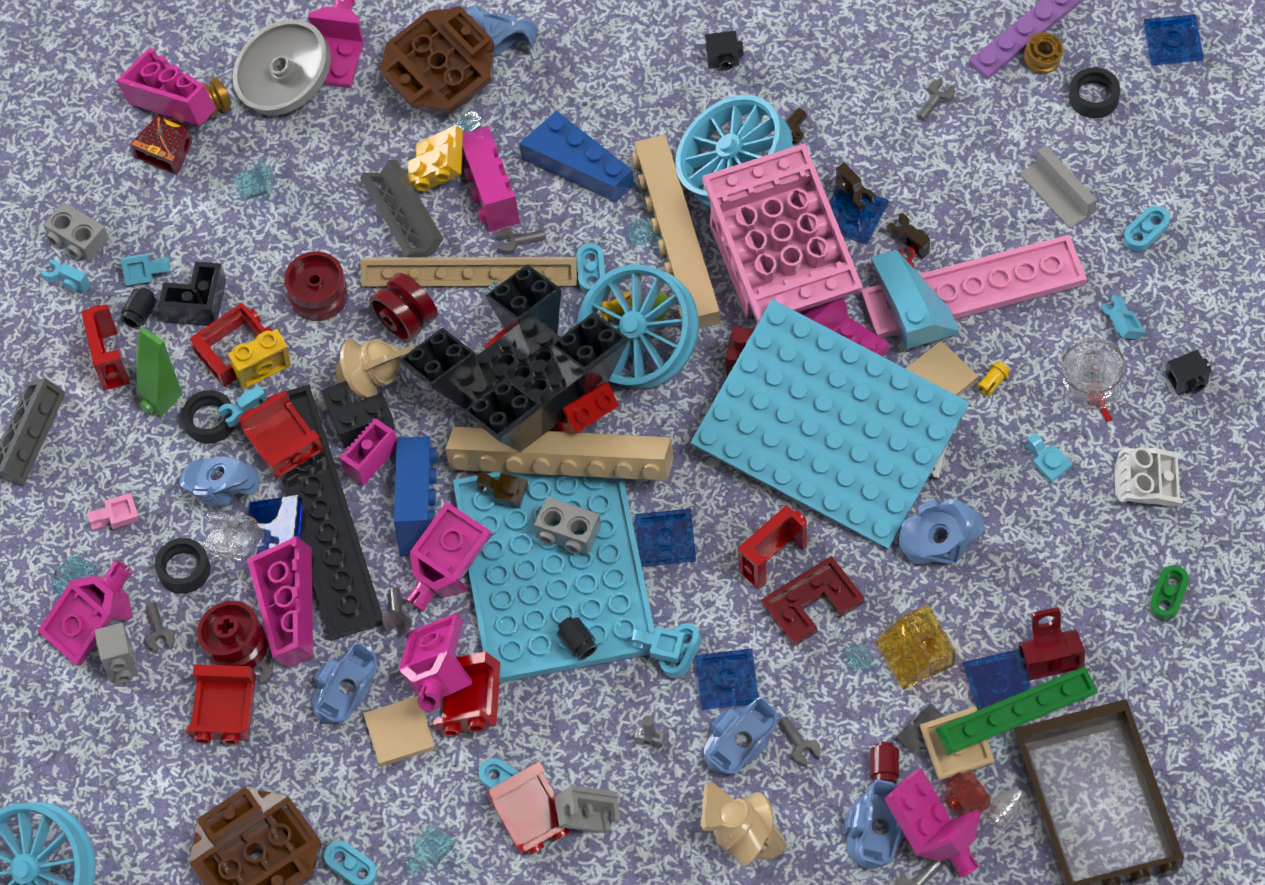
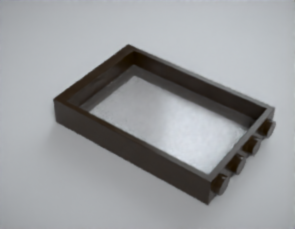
(1098, 797)

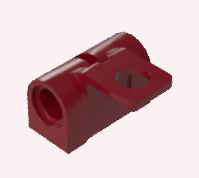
(1050, 649)

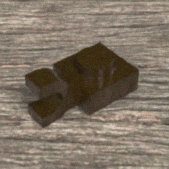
(850, 183)
(910, 236)
(507, 490)

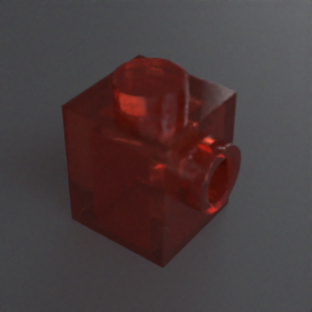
(966, 794)

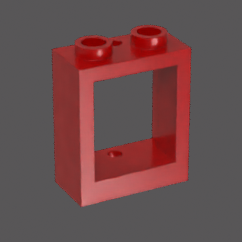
(216, 331)

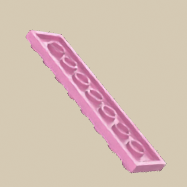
(990, 282)

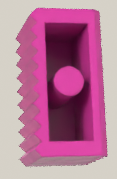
(369, 452)

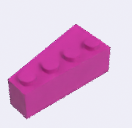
(165, 89)
(489, 180)
(285, 599)

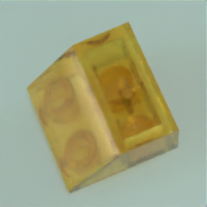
(916, 647)

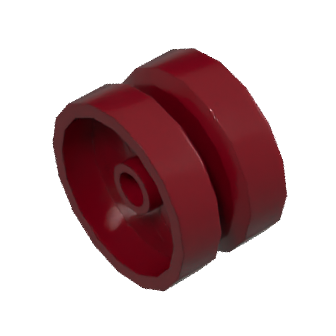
(316, 286)
(403, 307)
(232, 635)

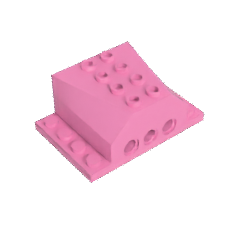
(779, 233)

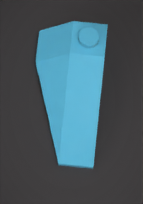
(914, 304)

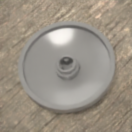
(281, 67)

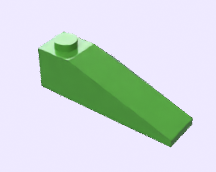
(154, 375)

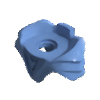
(504, 28)
(237, 478)
(935, 519)
(357, 666)
(754, 719)
(863, 843)

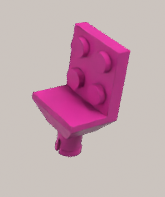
(344, 37)
(836, 318)
(445, 555)
(85, 607)
(431, 661)
(930, 827)

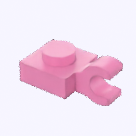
(118, 511)

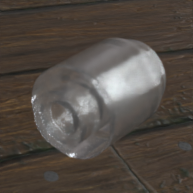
(1005, 808)

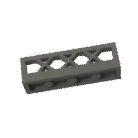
(407, 210)
(28, 429)

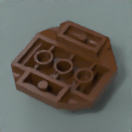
(434, 39)
(251, 824)

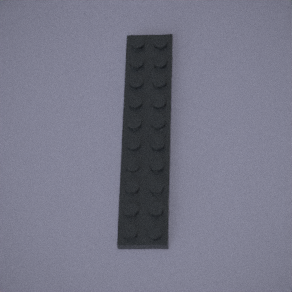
(327, 527)

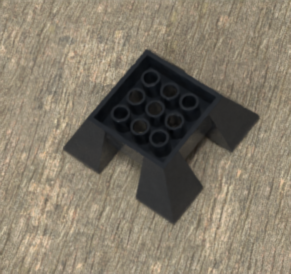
(530, 372)

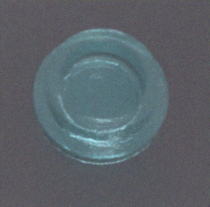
(639, 232)
(859, 657)

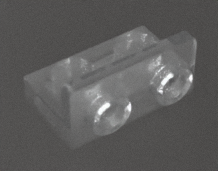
(233, 536)

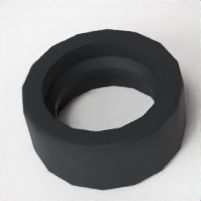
(1097, 109)
(194, 403)
(189, 583)

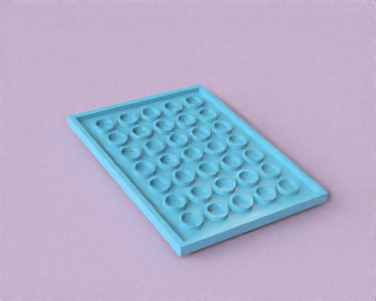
(830, 424)
(531, 587)

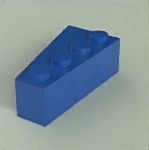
(571, 153)
(414, 490)

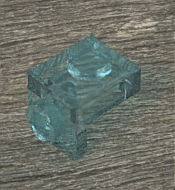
(255, 181)
(72, 569)

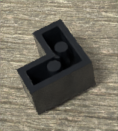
(194, 302)
(352, 416)

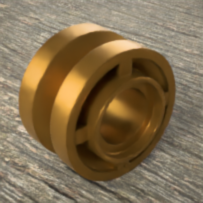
(1047, 44)
(218, 96)

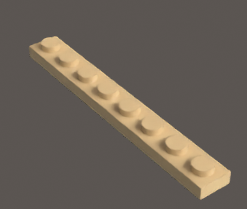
(465, 270)

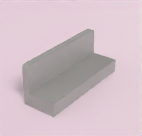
(1059, 188)

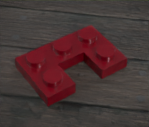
(789, 601)

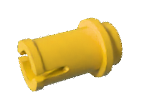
(615, 307)
(996, 374)

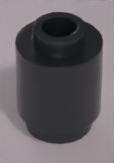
(138, 307)
(576, 638)

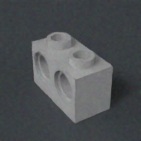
(78, 229)
(570, 520)
(116, 653)

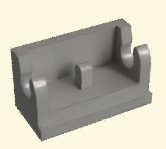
(587, 808)

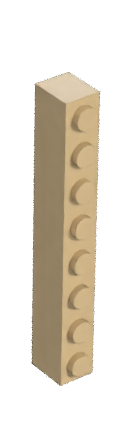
(674, 225)
(564, 455)

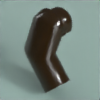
(794, 122)

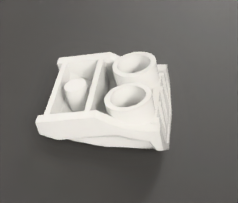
(1148, 476)

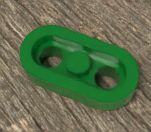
(1169, 594)

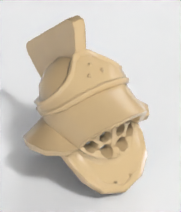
(368, 365)
(742, 825)

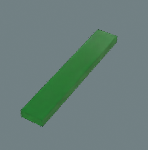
(1016, 711)

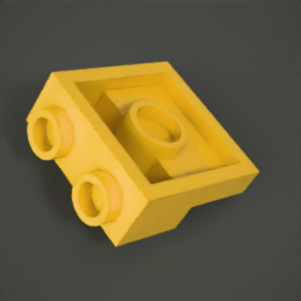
(436, 159)
(259, 358)

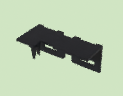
(911, 734)

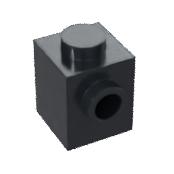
(723, 50)
(1188, 372)

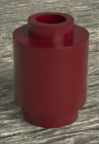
(884, 762)

